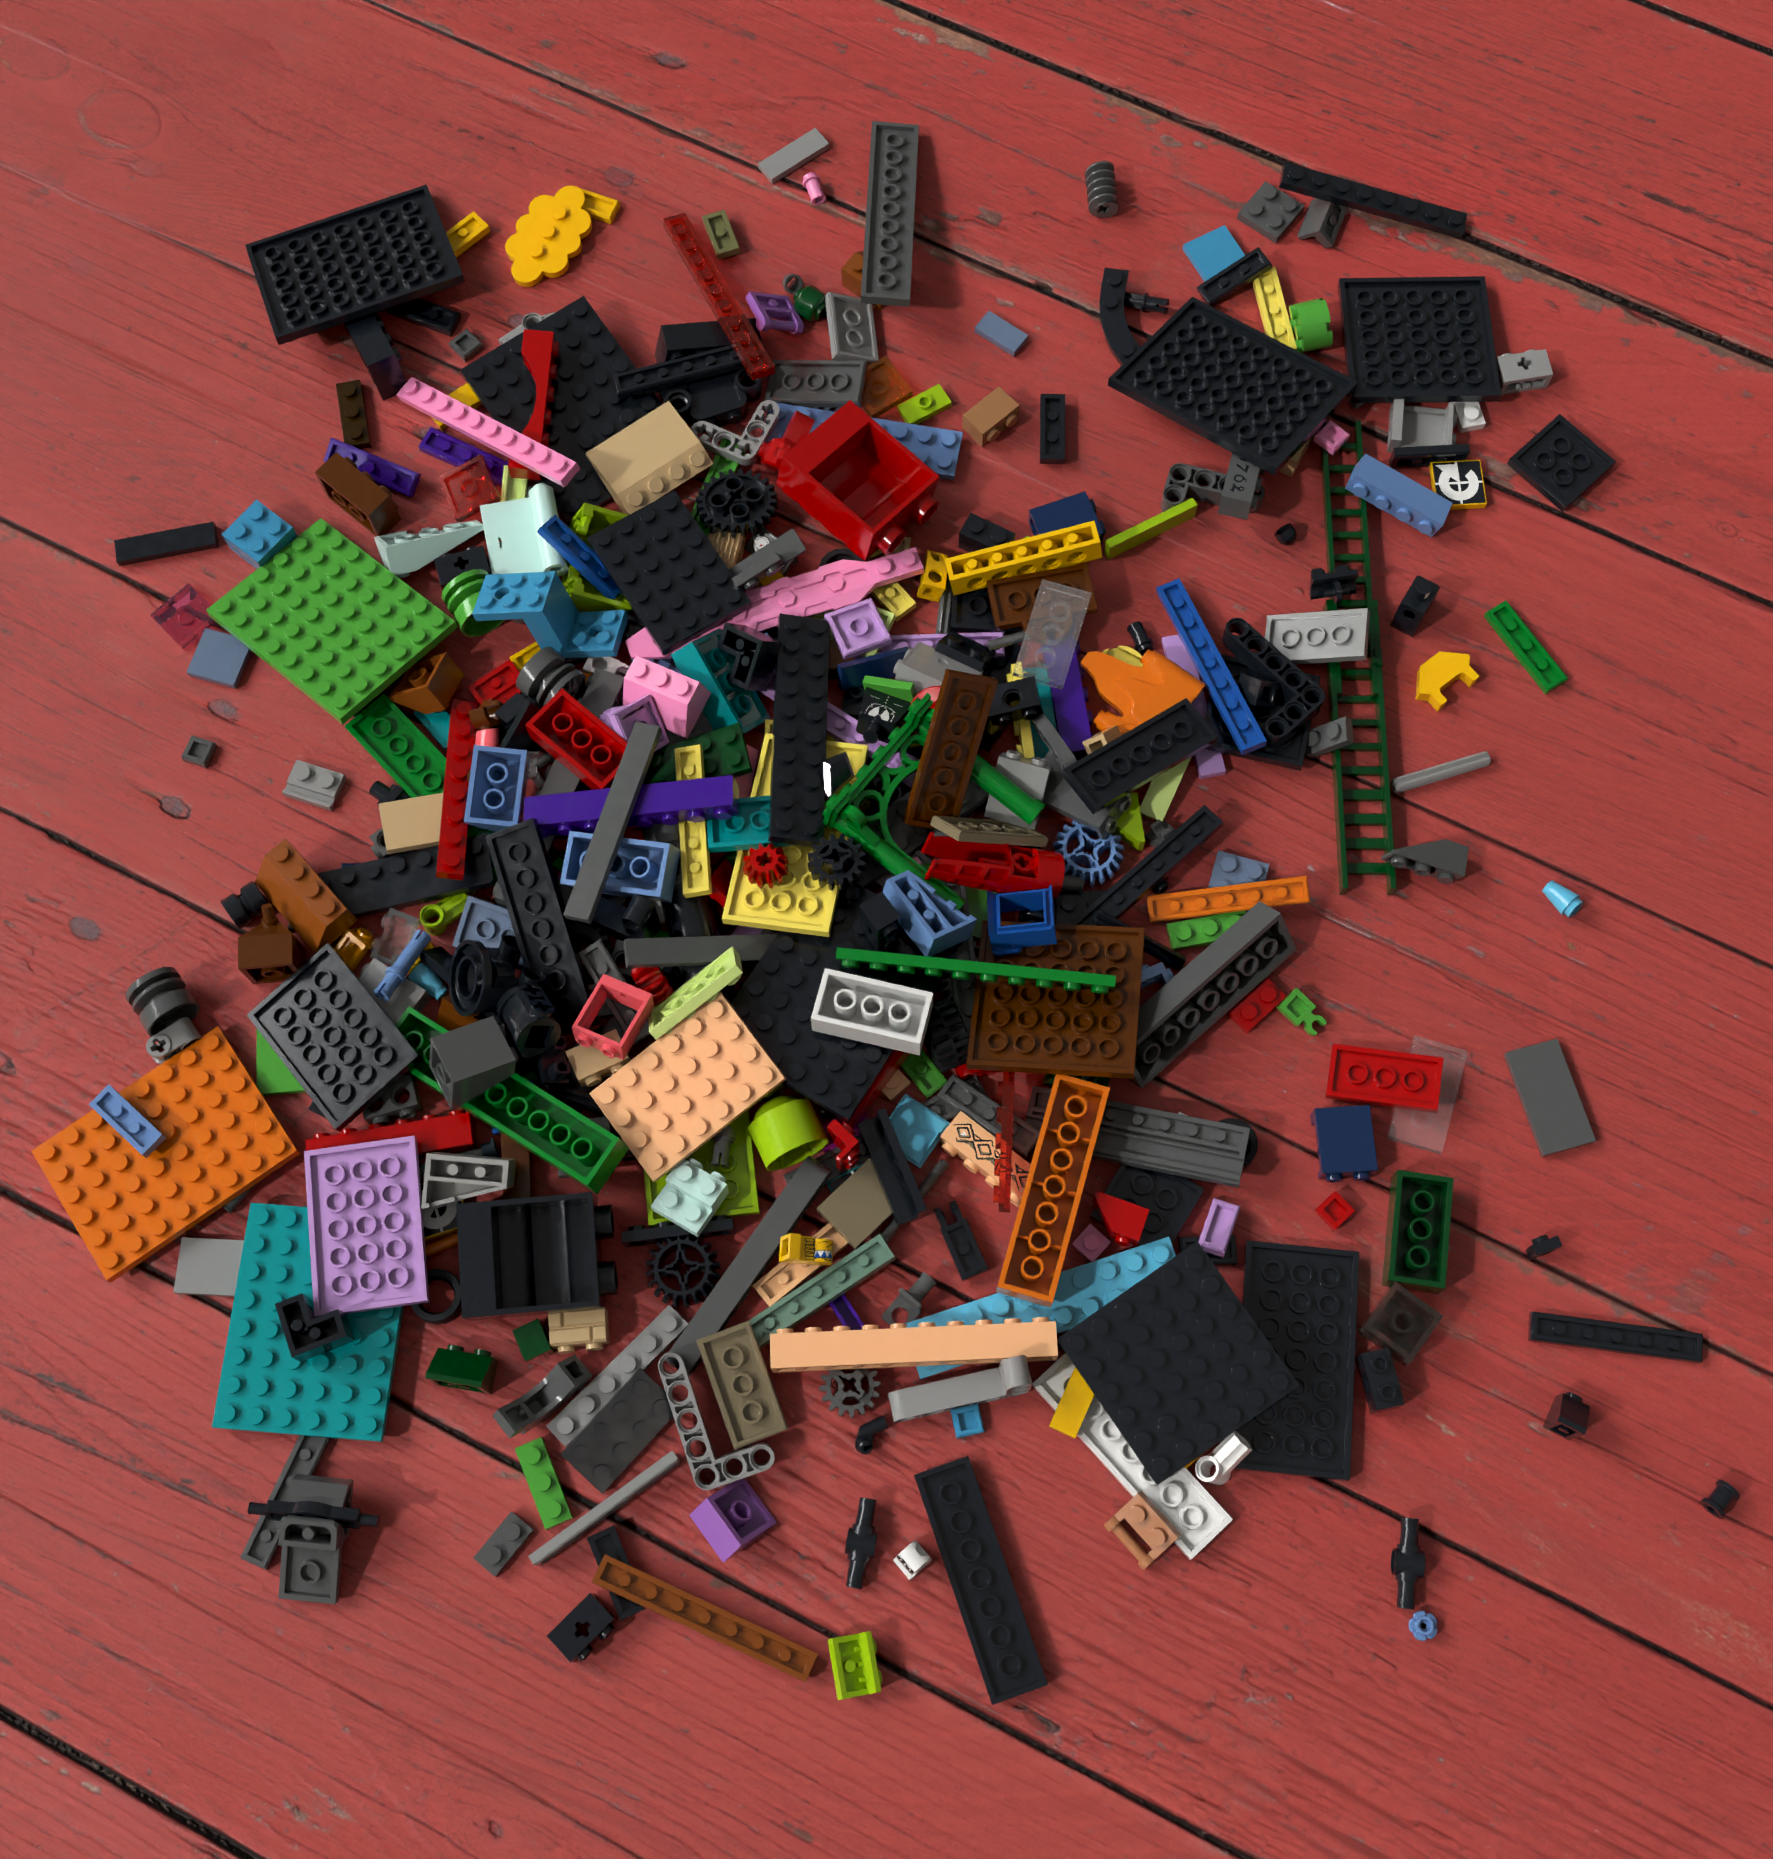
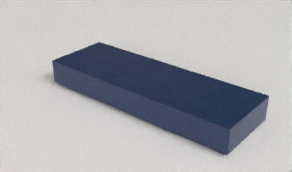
(878, 665)

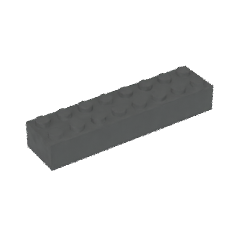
(1209, 988)

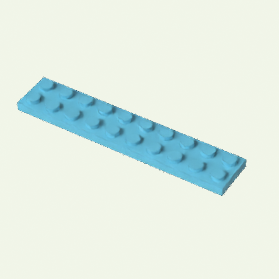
(1077, 1295)

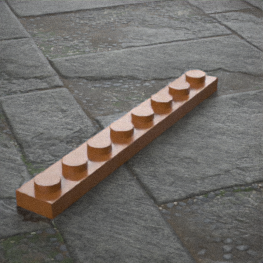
(704, 1618)

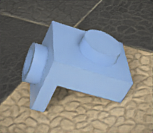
(1154, 974)

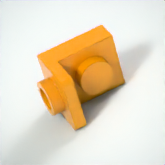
(354, 946)

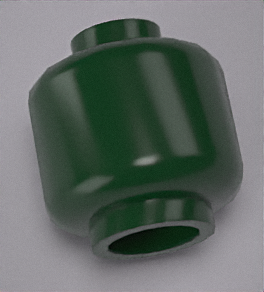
(810, 303)

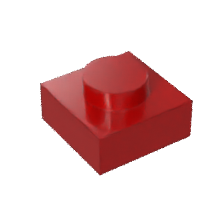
(1334, 1210)

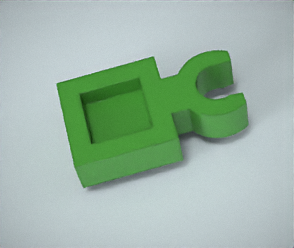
(1298, 1009)

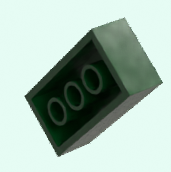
(1418, 1231)

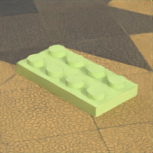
(696, 991)

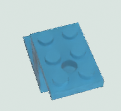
(550, 614)

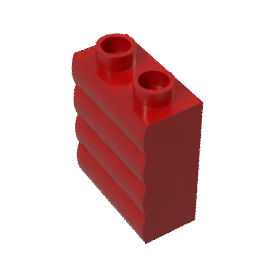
(859, 482)

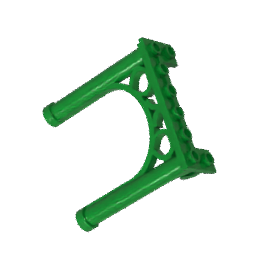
(844, 811)

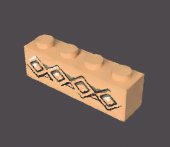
(978, 1151)

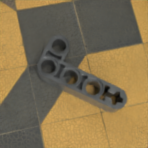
(1190, 487)

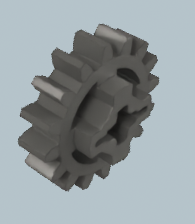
(841, 1396)

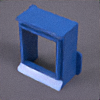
(1012, 938)

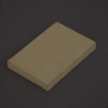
(857, 1206)

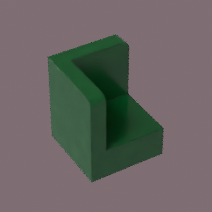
(532, 1340)

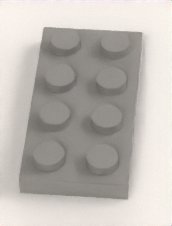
(1320, 635)

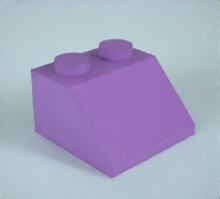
(732, 1518)

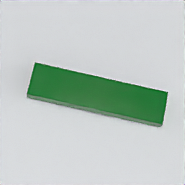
(1525, 647)

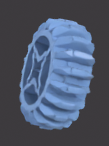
(1094, 871)

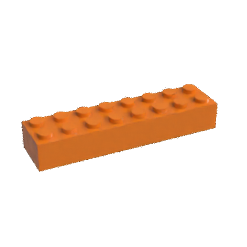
(1053, 1190)

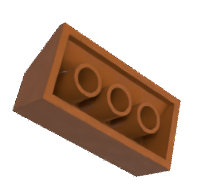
(303, 896)

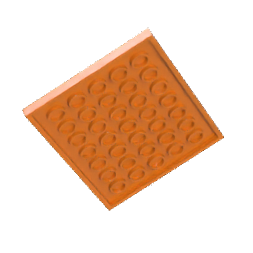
(215, 1148)

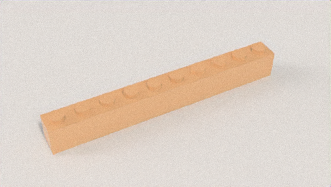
(912, 1346)

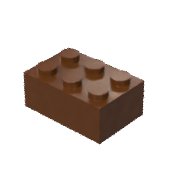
(358, 494)

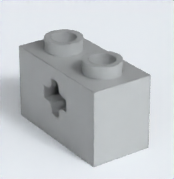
(1524, 371)

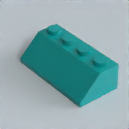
(712, 668)

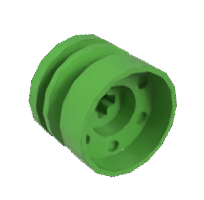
(460, 598)

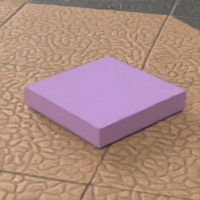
(858, 629)

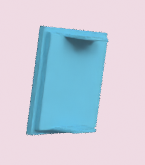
(916, 1129)

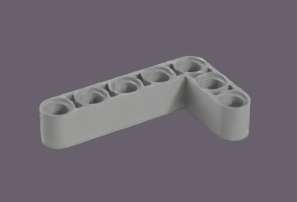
(1006, 1381)
(699, 1432)

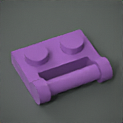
(774, 306)

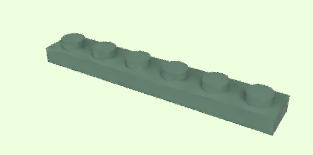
(822, 1289)

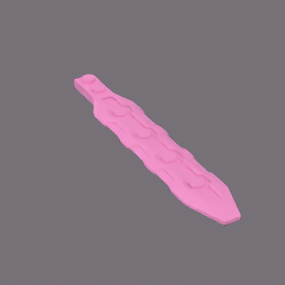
(805, 595)

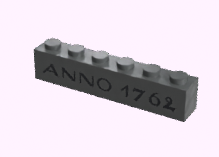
(1239, 488)

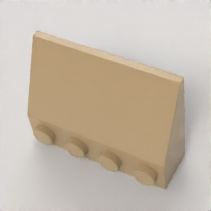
(648, 458)

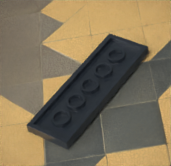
(1139, 756)

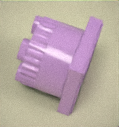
(622, 718)

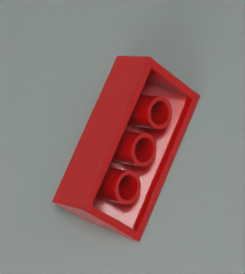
(578, 740)

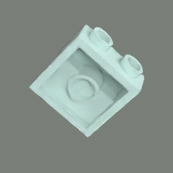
(691, 1196)

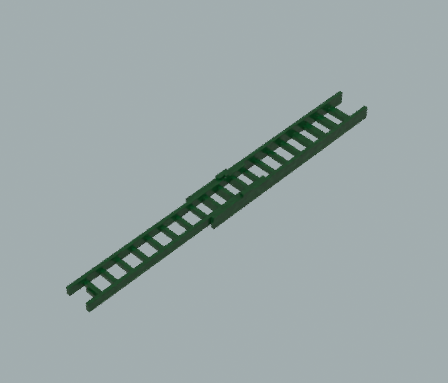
(1373, 674)

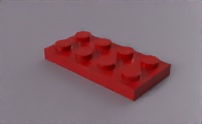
(1384, 1078)

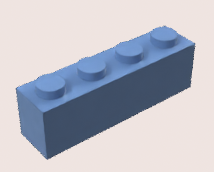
(1398, 495)

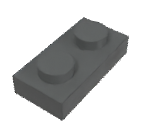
(1329, 737)
(503, 1544)

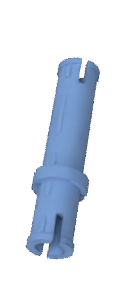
(396, 973)

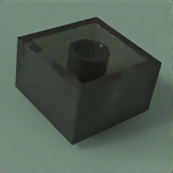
(1400, 1323)

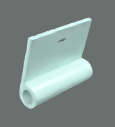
(517, 527)

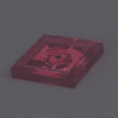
(184, 617)

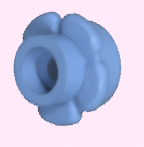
(1415, 1625)

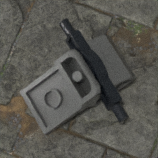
(312, 1535)

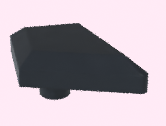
(836, 774)

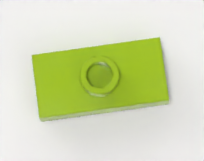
(924, 405)

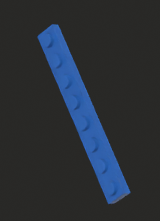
(1211, 667)

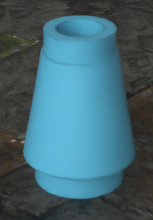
(1563, 899)
(429, 981)

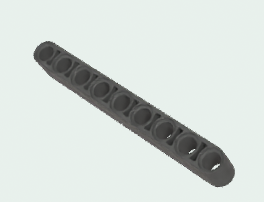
(751, 1260)

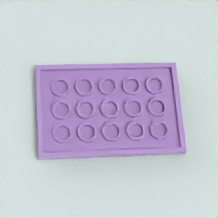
(366, 1226)

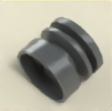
(548, 674)
(161, 999)

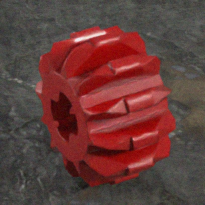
(765, 865)
(653, 981)

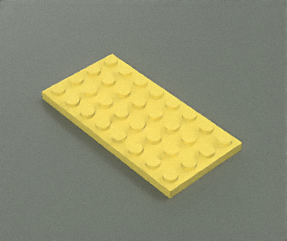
(798, 902)

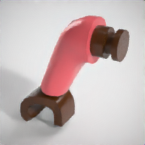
(485, 719)

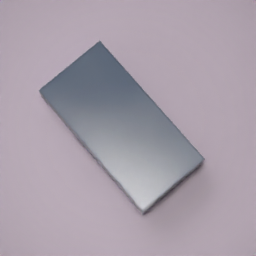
(1001, 333)

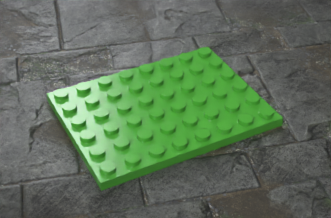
(332, 620)

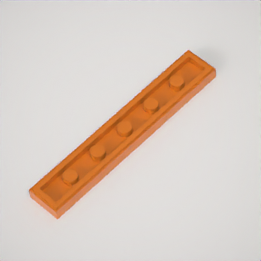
(1227, 898)

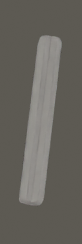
(1440, 772)

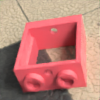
(622, 993)

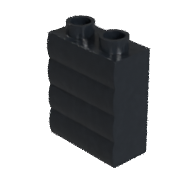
(534, 1255)

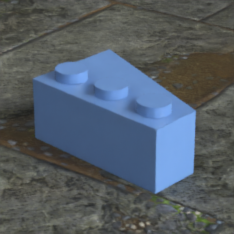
(925, 915)

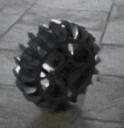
(670, 1270)

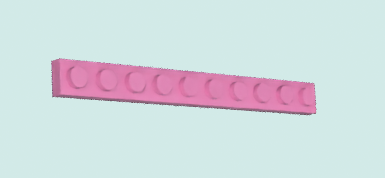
(489, 432)

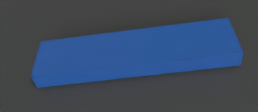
(579, 556)

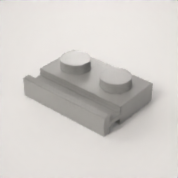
(314, 785)

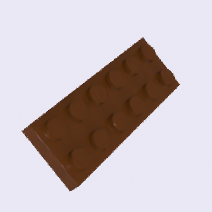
(950, 747)

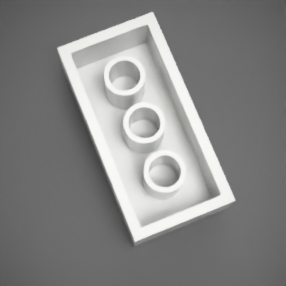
(872, 1011)

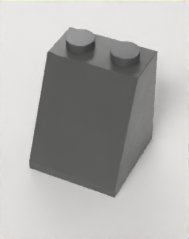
(471, 1060)

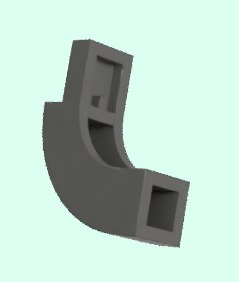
(544, 1398)

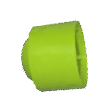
(786, 1132)

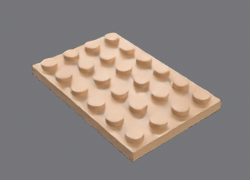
(687, 1086)

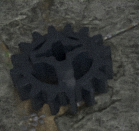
(851, 862)

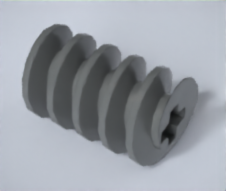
(1101, 189)

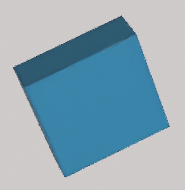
(967, 1421)

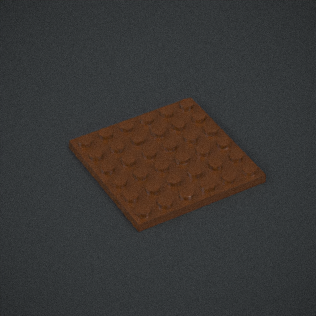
(1059, 1028)

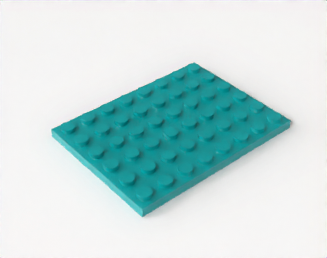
(260, 1383)

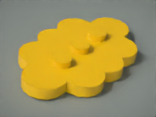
(548, 236)

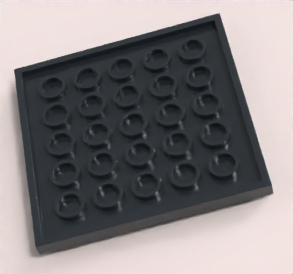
(1418, 339)
(1177, 1362)

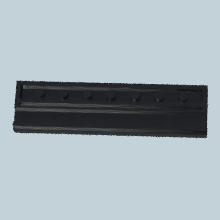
(407, 879)

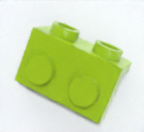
(855, 1665)

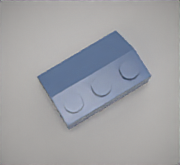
(496, 787)

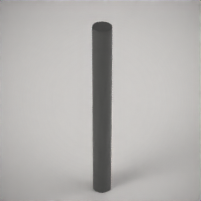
(924, 1188)

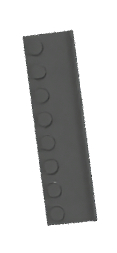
(1162, 1141)

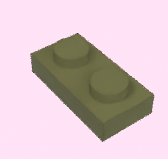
(720, 234)

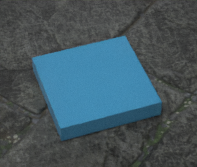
(1213, 252)

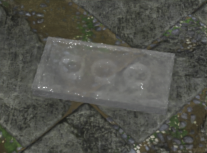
(1052, 633)
(1425, 1128)

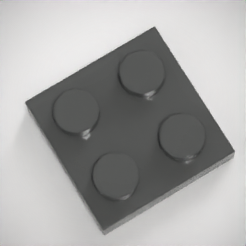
(1270, 212)

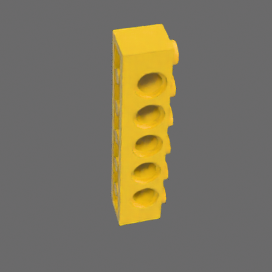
(1024, 556)

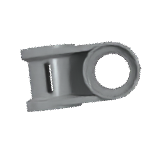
(172, 1039)

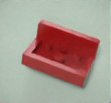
(843, 1138)

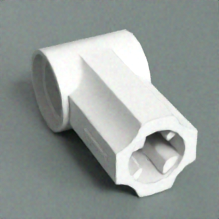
(1225, 1457)

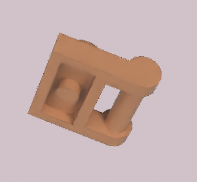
(1148, 1523)

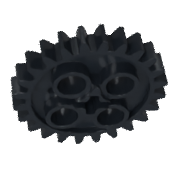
(737, 503)

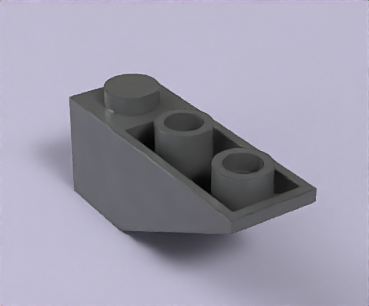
(1437, 859)

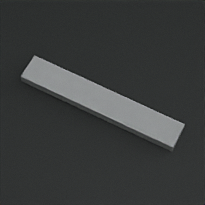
(604, 1509)

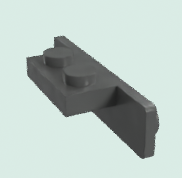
(767, 560)

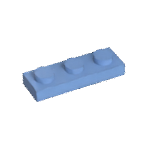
(127, 1121)

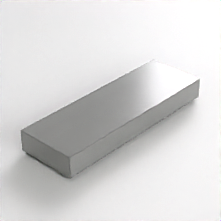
(793, 155)

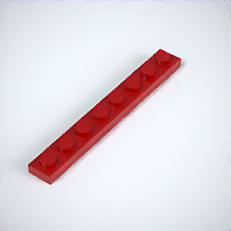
(458, 763)

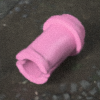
(812, 184)

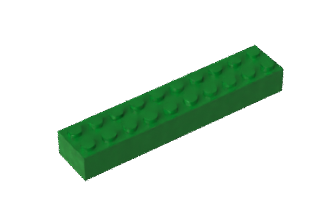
(528, 1116)

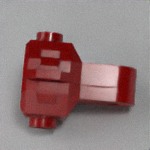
(796, 431)

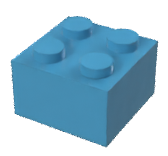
(258, 534)

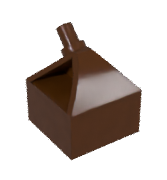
(269, 950)

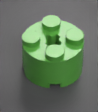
(1311, 325)

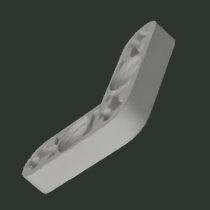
(746, 440)

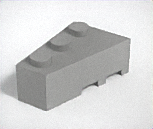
(462, 1176)

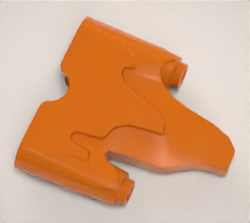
(1136, 690)

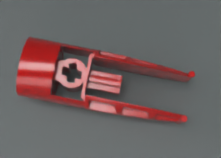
(994, 865)

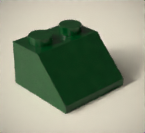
(463, 1370)

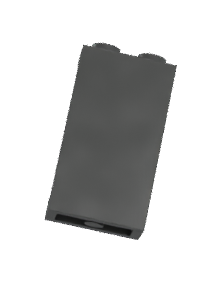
(1064, 800)

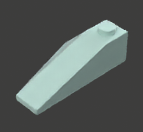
(409, 552)

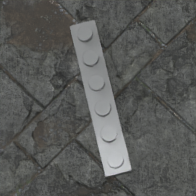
(602, 1388)

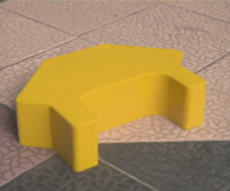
(1441, 672)

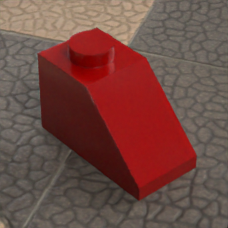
(1121, 1218)

